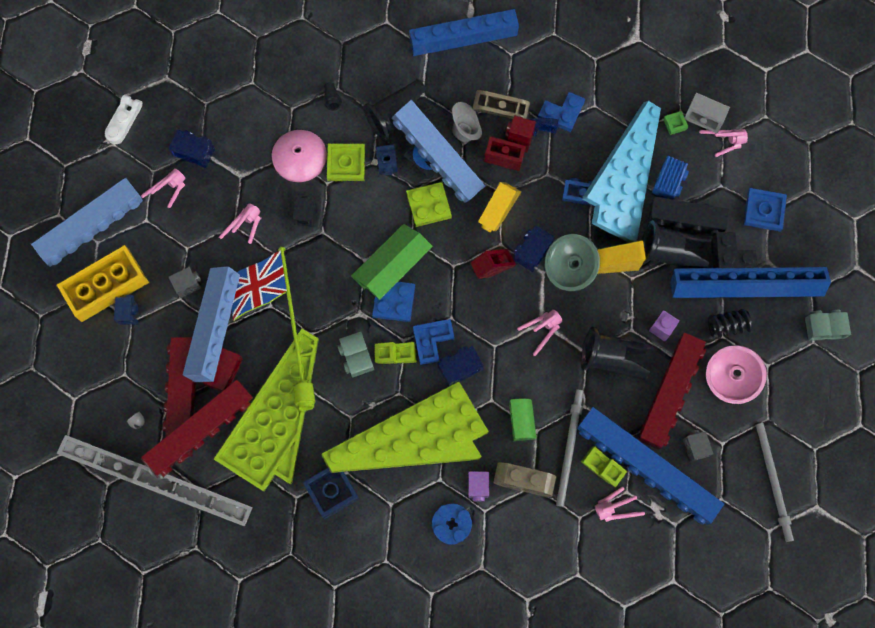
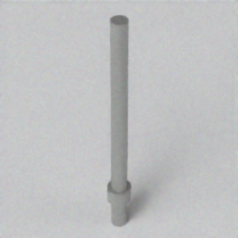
(576, 410)
(783, 519)

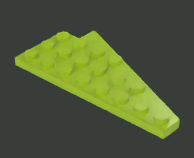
(271, 428)
(426, 433)

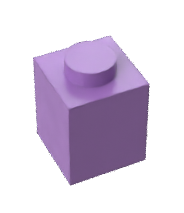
(664, 325)
(478, 485)

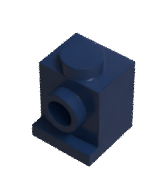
(386, 153)
(125, 310)

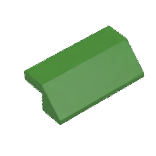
(391, 261)

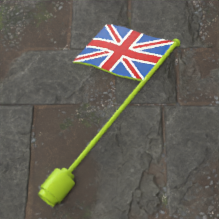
(261, 285)

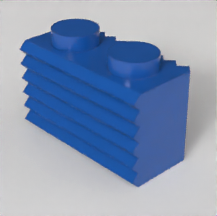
(670, 177)

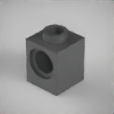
(185, 282)
(697, 445)

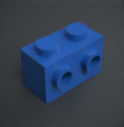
(575, 190)

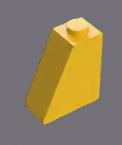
(499, 206)
(622, 258)

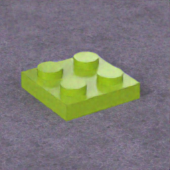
(346, 162)
(428, 204)

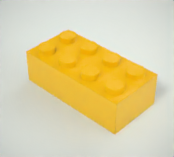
(101, 283)

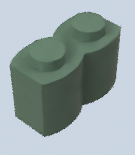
(827, 325)
(356, 354)

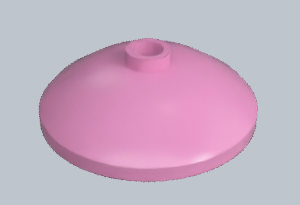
(301, 165)
(729, 386)

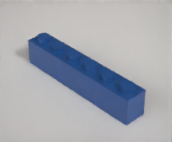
(464, 32)

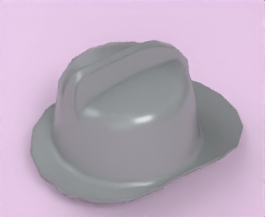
(466, 123)

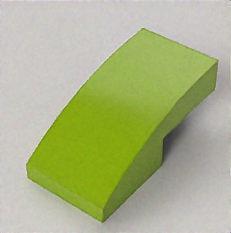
(395, 353)
(603, 466)

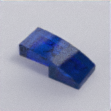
(545, 124)

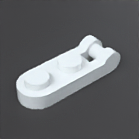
(122, 119)

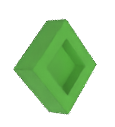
(675, 123)

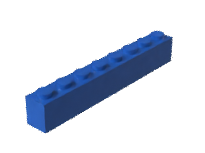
(750, 282)
(650, 466)

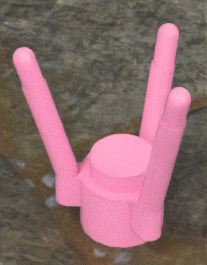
(735, 137)
(174, 178)
(248, 214)
(549, 320)
(605, 510)

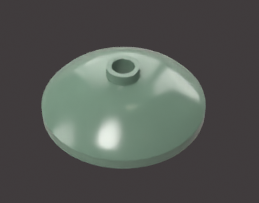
(561, 262)

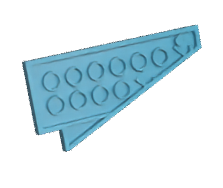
(623, 179)

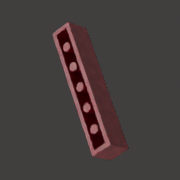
(180, 389)
(671, 391)
(196, 429)

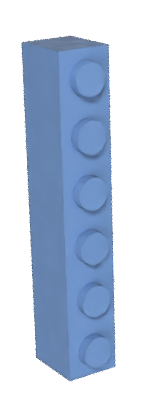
(437, 151)
(87, 222)
(211, 325)

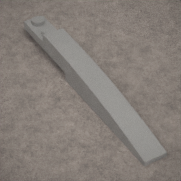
(142, 476)

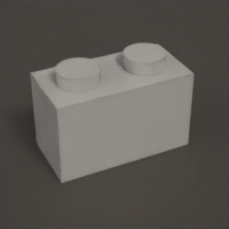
(706, 113)

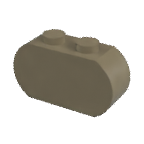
(500, 105)
(524, 479)

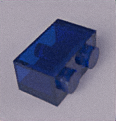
(192, 148)
(533, 248)
(460, 366)

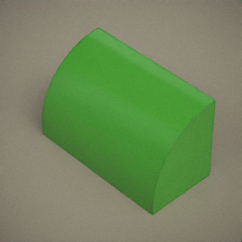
(522, 419)

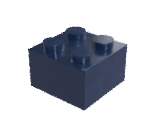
(330, 492)

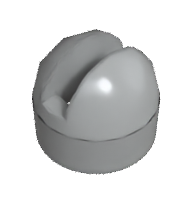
(136, 421)

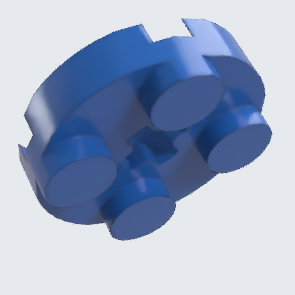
(442, 530)

